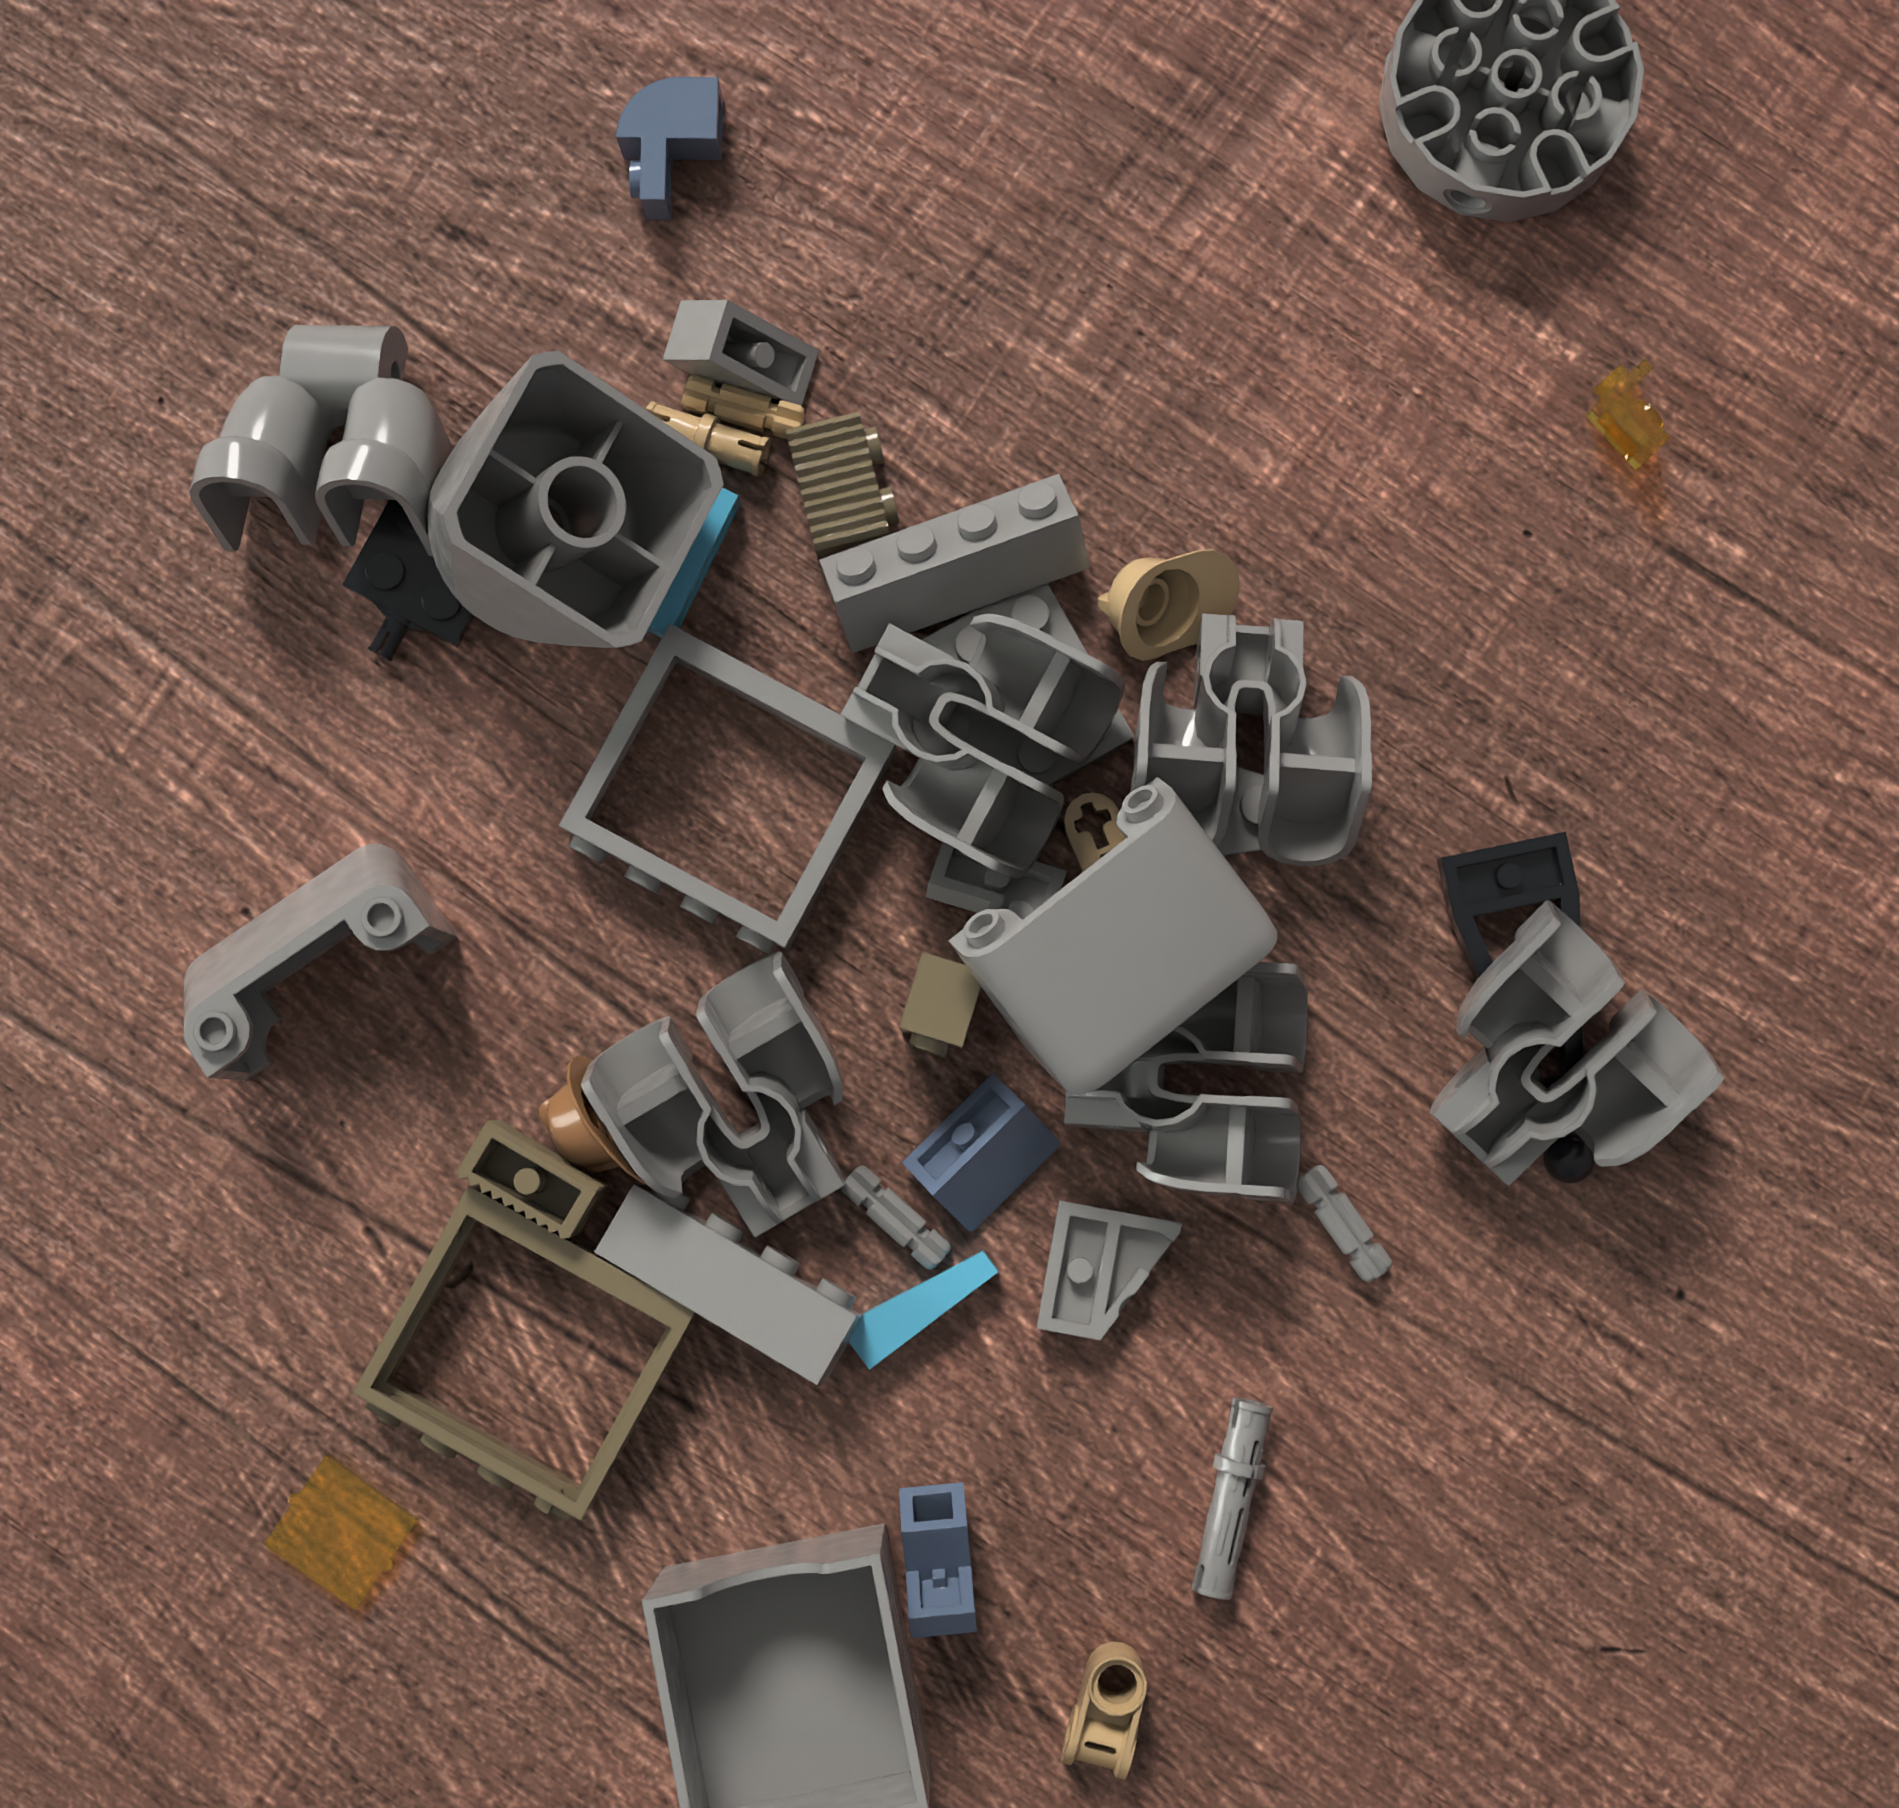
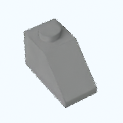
(739, 350)

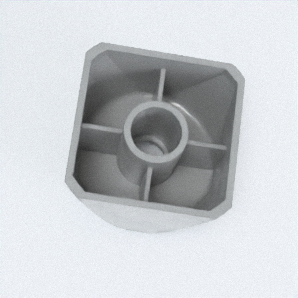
(568, 509)

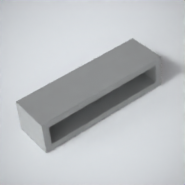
(956, 562)
(730, 1282)

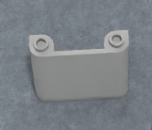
(1121, 945)
(226, 987)

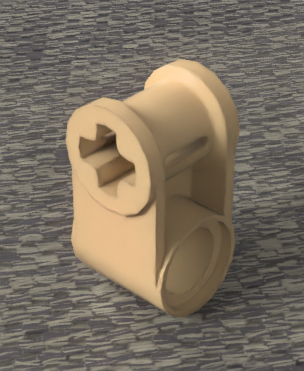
(1103, 1721)

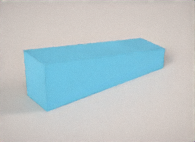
(696, 564)
(906, 1314)

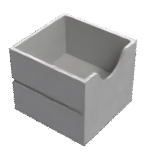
(789, 1677)

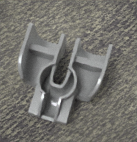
(282, 427)
(1014, 677)
(1312, 766)
(1614, 1098)
(673, 1125)
(1216, 1140)

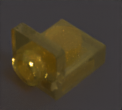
(1627, 423)

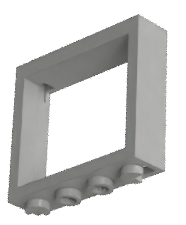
(777, 700)

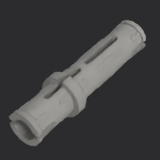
(1235, 1483)

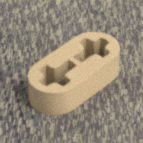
(1082, 843)

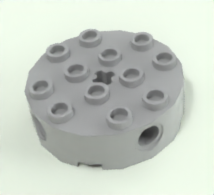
(1498, 148)

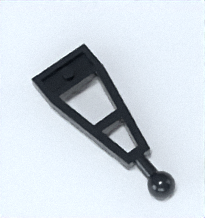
(1508, 879)

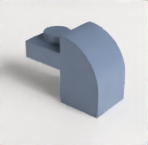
(668, 123)
(937, 1560)

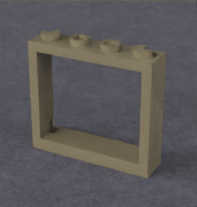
(450, 1433)

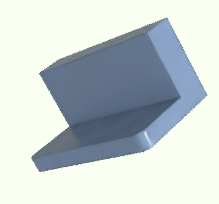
(981, 1153)

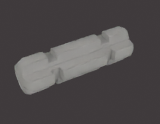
(896, 1217)
(1344, 1223)

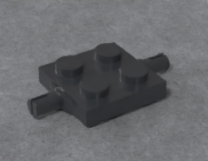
(404, 585)

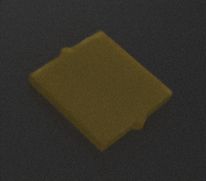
(341, 1531)

